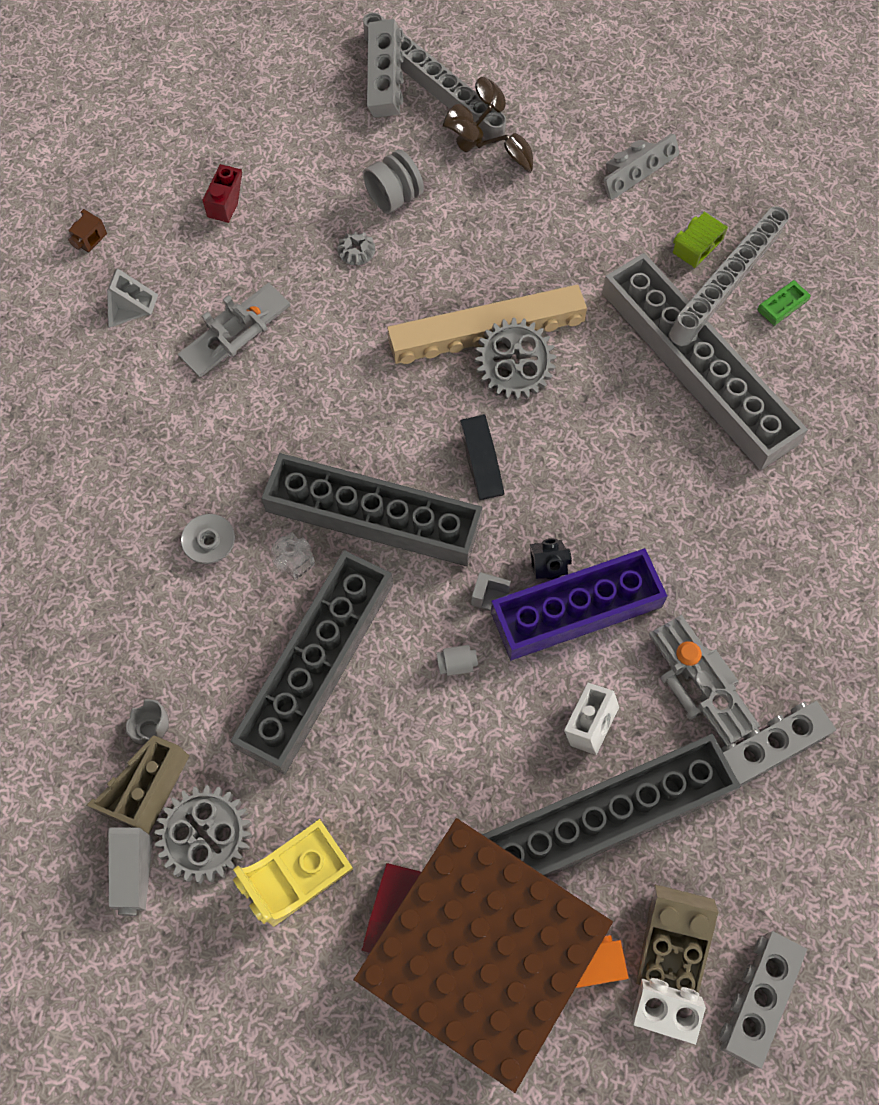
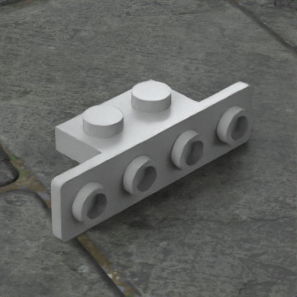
(638, 163)

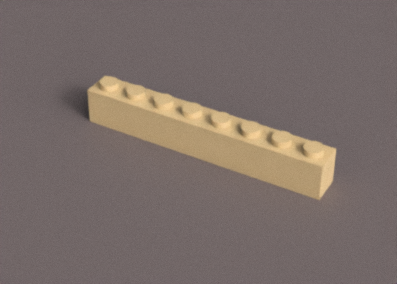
(465, 327)

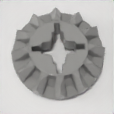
(352, 255)

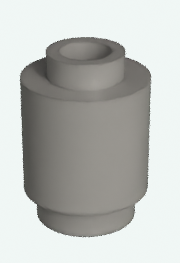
(457, 660)

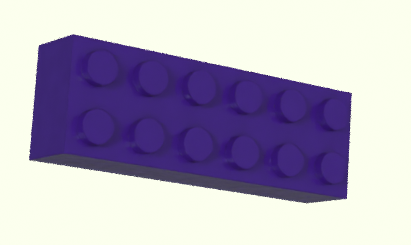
(578, 604)

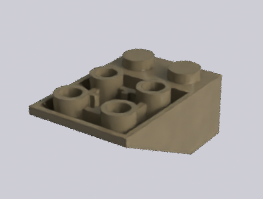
(677, 938)

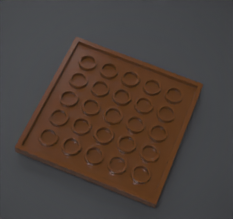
(484, 953)

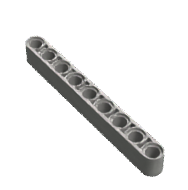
(443, 83)
(728, 276)

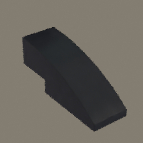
(481, 457)

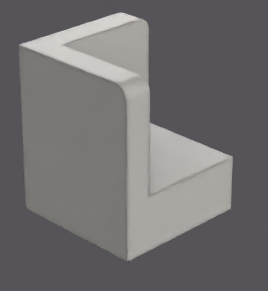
(489, 589)

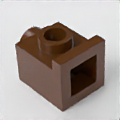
(87, 232)

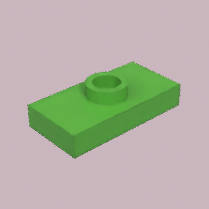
(783, 302)

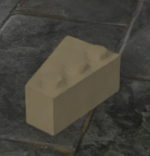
(143, 786)

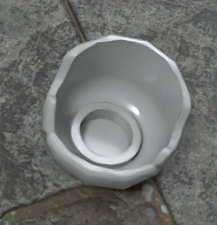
(150, 713)

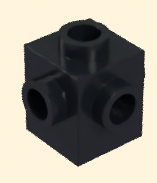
(550, 559)

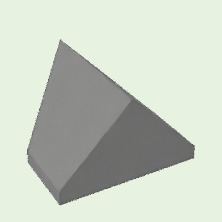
(128, 299)

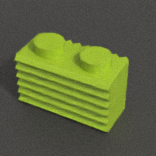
(699, 239)

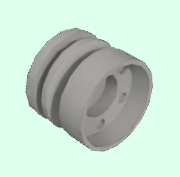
(393, 181)

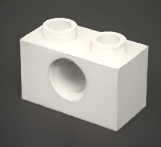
(591, 718)

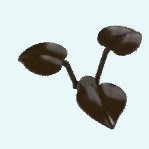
(470, 134)

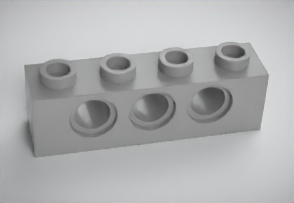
(383, 35)
(815, 728)
(788, 959)

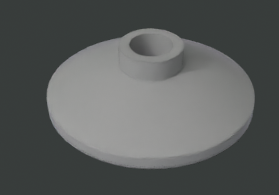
(204, 528)

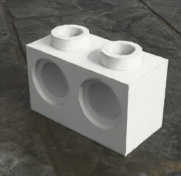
(664, 1018)

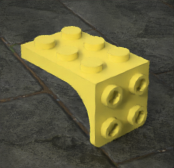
(292, 874)

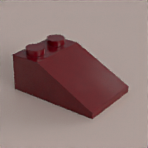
(392, 891)

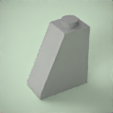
(129, 869)

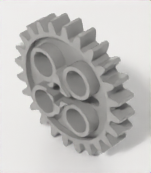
(513, 336)
(183, 852)

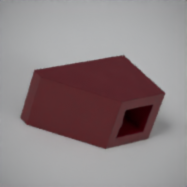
(223, 193)

